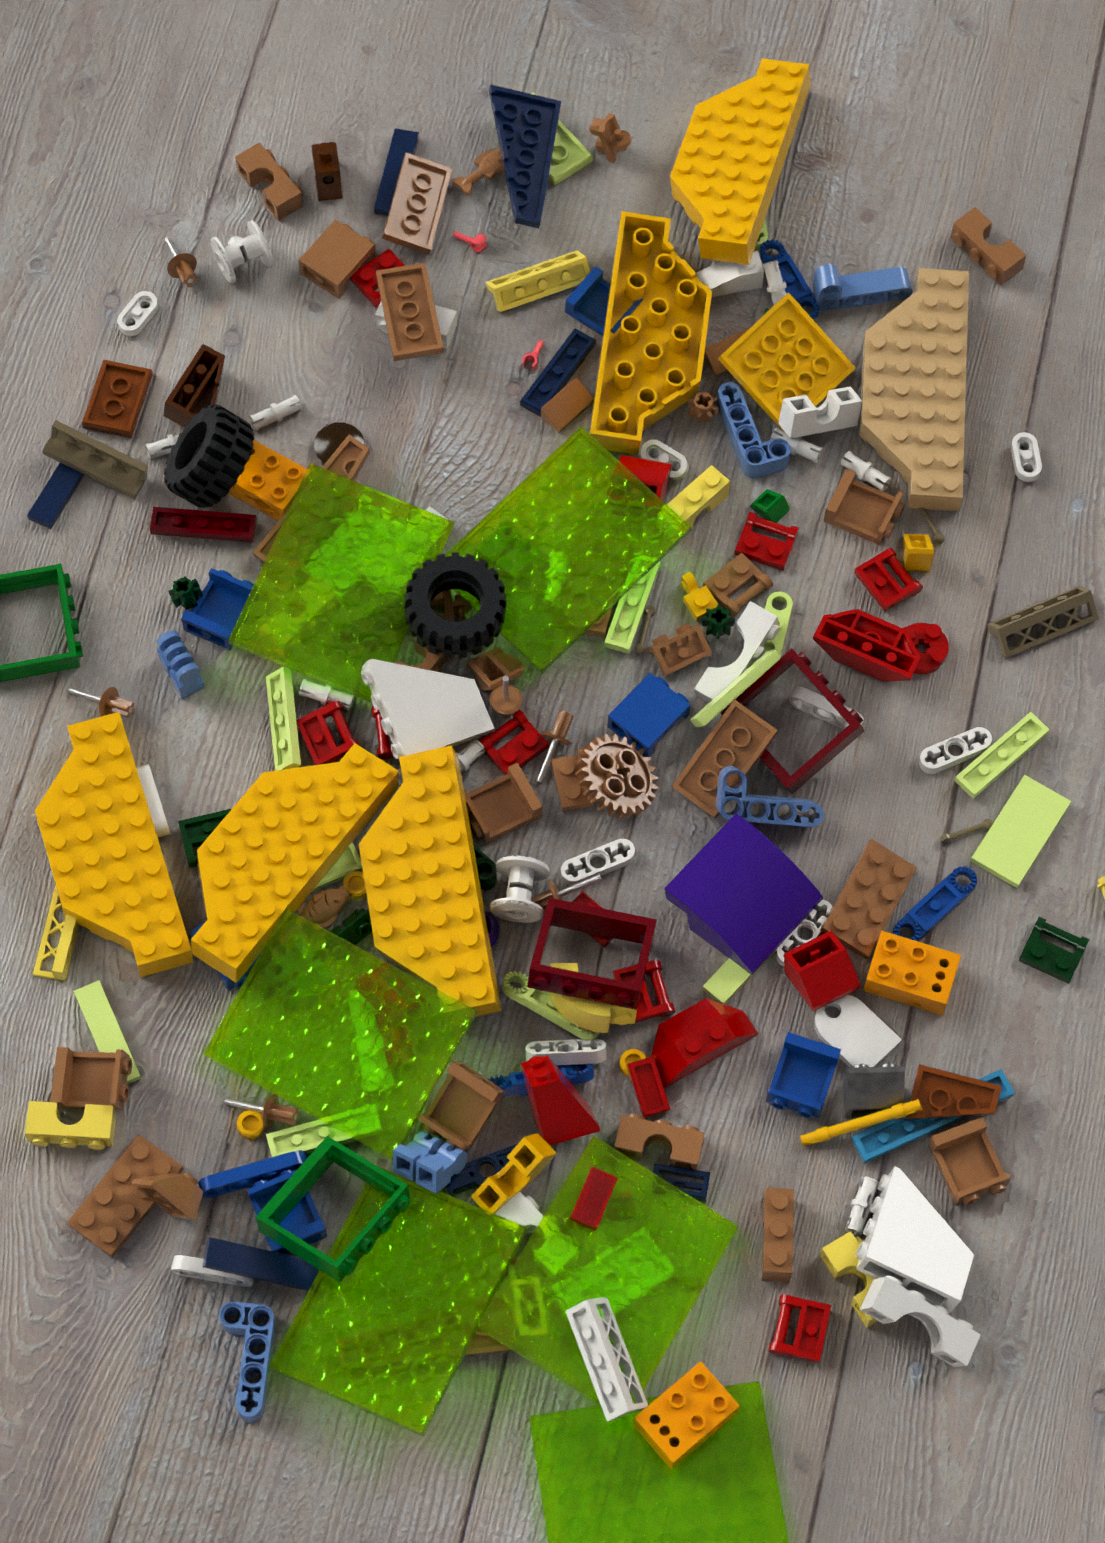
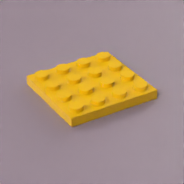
(786, 358)

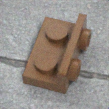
(679, 649)
(567, 781)

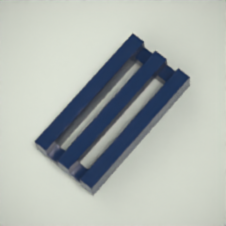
(699, 1196)

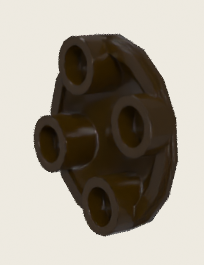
(331, 437)

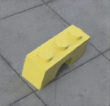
(704, 492)
(94, 1128)
(840, 1260)

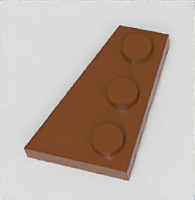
(952, 1095)

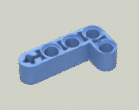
(859, 289)
(746, 429)
(769, 804)
(251, 1363)

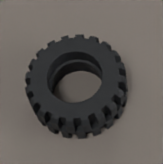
(209, 456)
(459, 574)

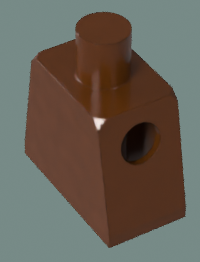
(327, 163)

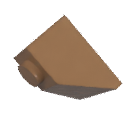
(173, 1193)

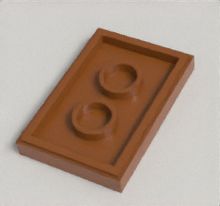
(117, 398)

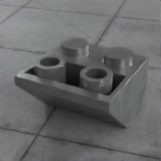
(872, 1089)

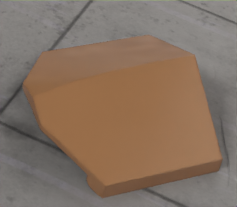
(492, 666)

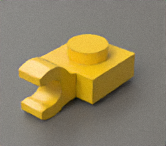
(697, 598)

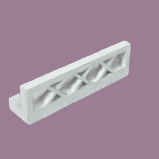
(604, 1359)

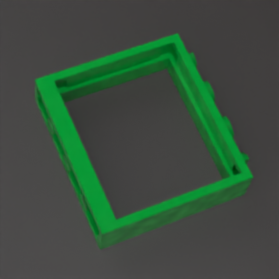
(34, 579)
(302, 1181)

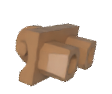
(611, 137)
(458, 607)

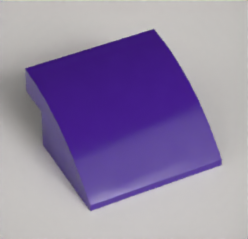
(743, 894)

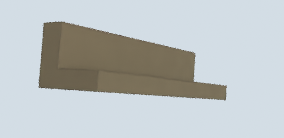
(96, 459)
(1043, 611)

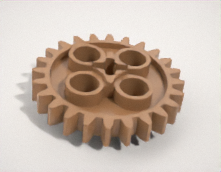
(617, 776)

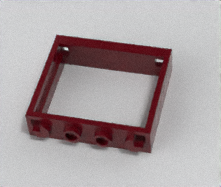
(831, 749)
(597, 922)

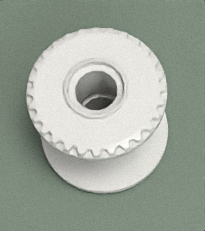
(241, 250)
(521, 873)

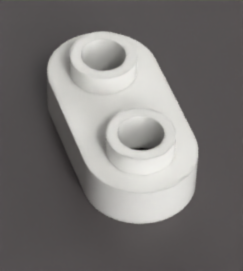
(135, 314)
(666, 455)
(1026, 459)

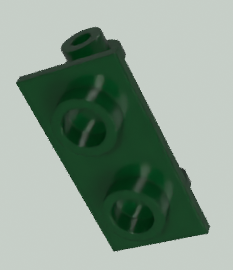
(356, 926)

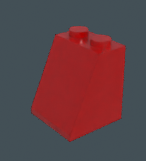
(555, 1103)

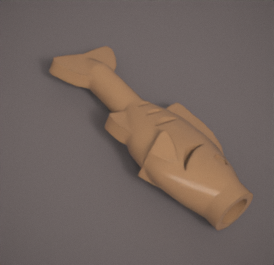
(489, 165)
(324, 906)

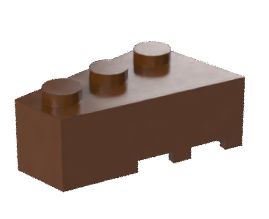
(196, 387)

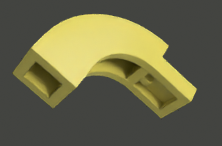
(587, 1013)

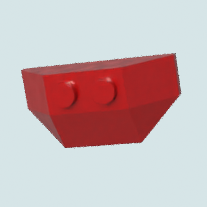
(868, 645)
(698, 1038)

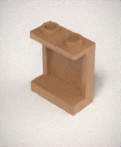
(336, 257)
(863, 509)
(502, 805)
(90, 1078)
(461, 1106)
(968, 1162)

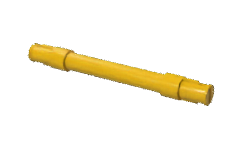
(826, 1133)

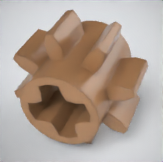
(703, 407)

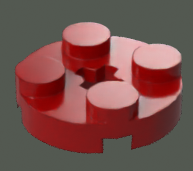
(937, 644)

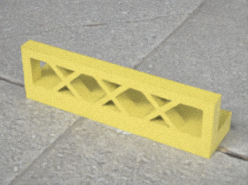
(538, 280)
(66, 944)

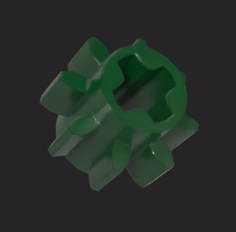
(185, 593)
(721, 615)

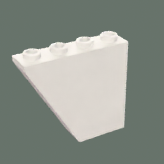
(425, 707)
(913, 1244)

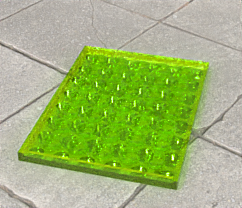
(570, 545)
(338, 580)
(340, 1033)
(644, 1257)
(406, 1311)
(614, 1488)

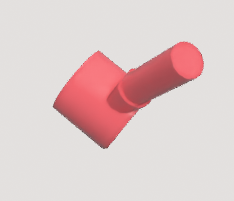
(477, 243)
(533, 356)

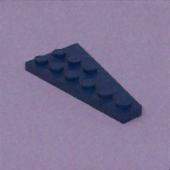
(526, 141)

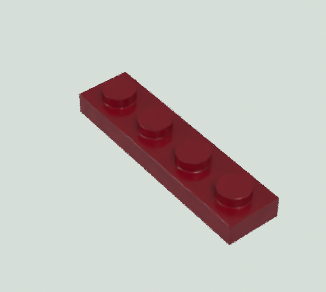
(203, 524)

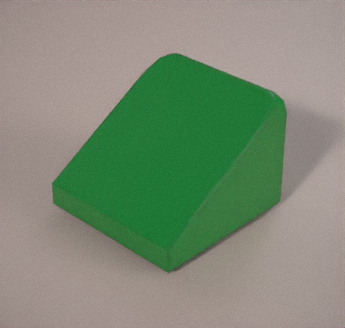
(770, 506)

